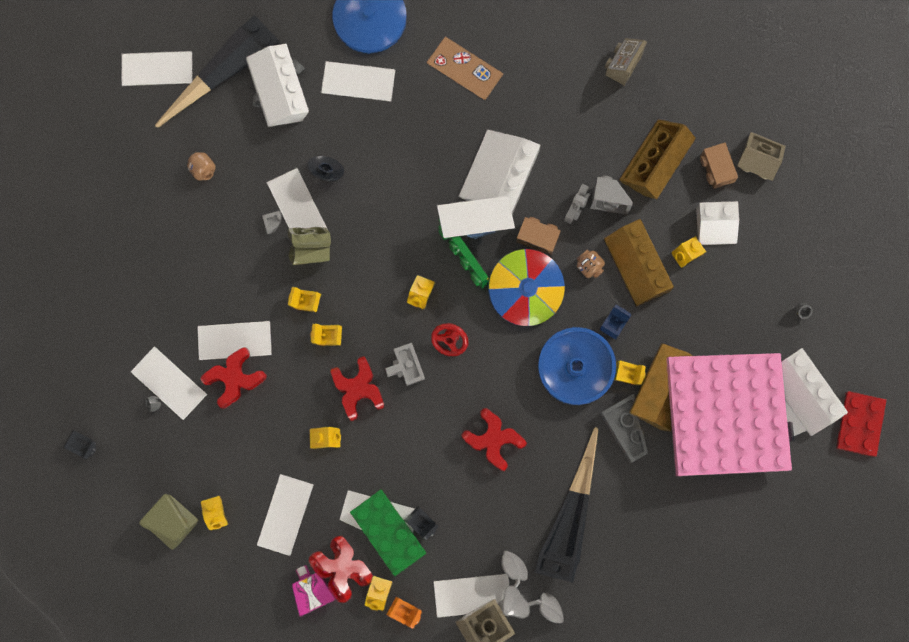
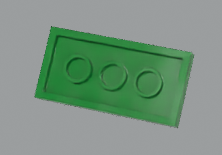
(467, 261)
(388, 532)

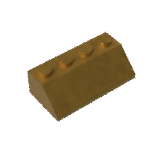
(658, 158)
(638, 263)
(653, 397)

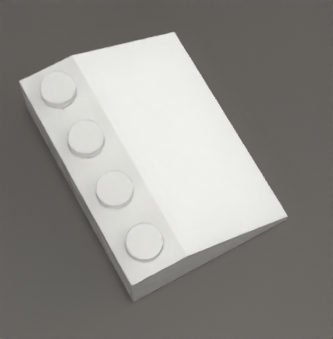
(500, 168)

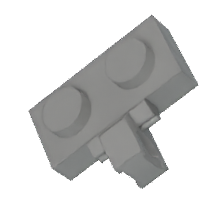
(579, 201)
(406, 365)

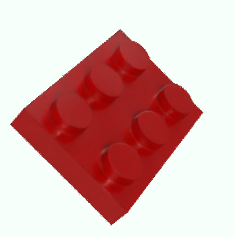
(862, 424)

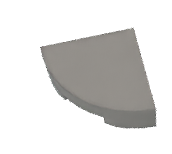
(272, 221)

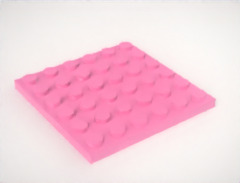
(728, 414)

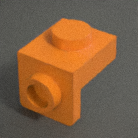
(404, 612)

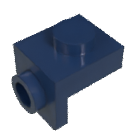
(615, 321)

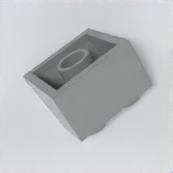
(610, 196)

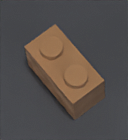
(718, 165)
(538, 235)

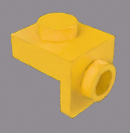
(688, 251)
(420, 292)
(304, 299)
(326, 334)
(629, 373)
(325, 437)
(213, 513)
(378, 593)

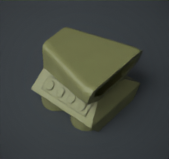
(309, 245)
(169, 521)

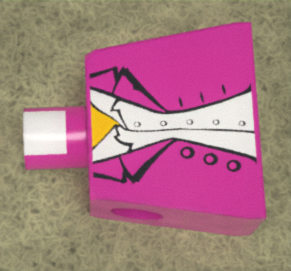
(310, 591)

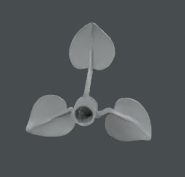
(513, 601)

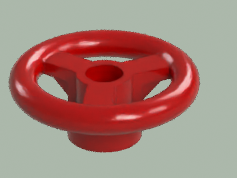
(450, 338)

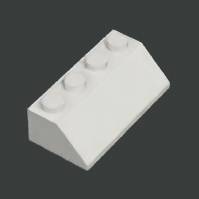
(277, 85)
(809, 393)

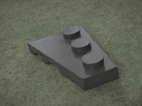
(626, 429)

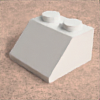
(717, 222)

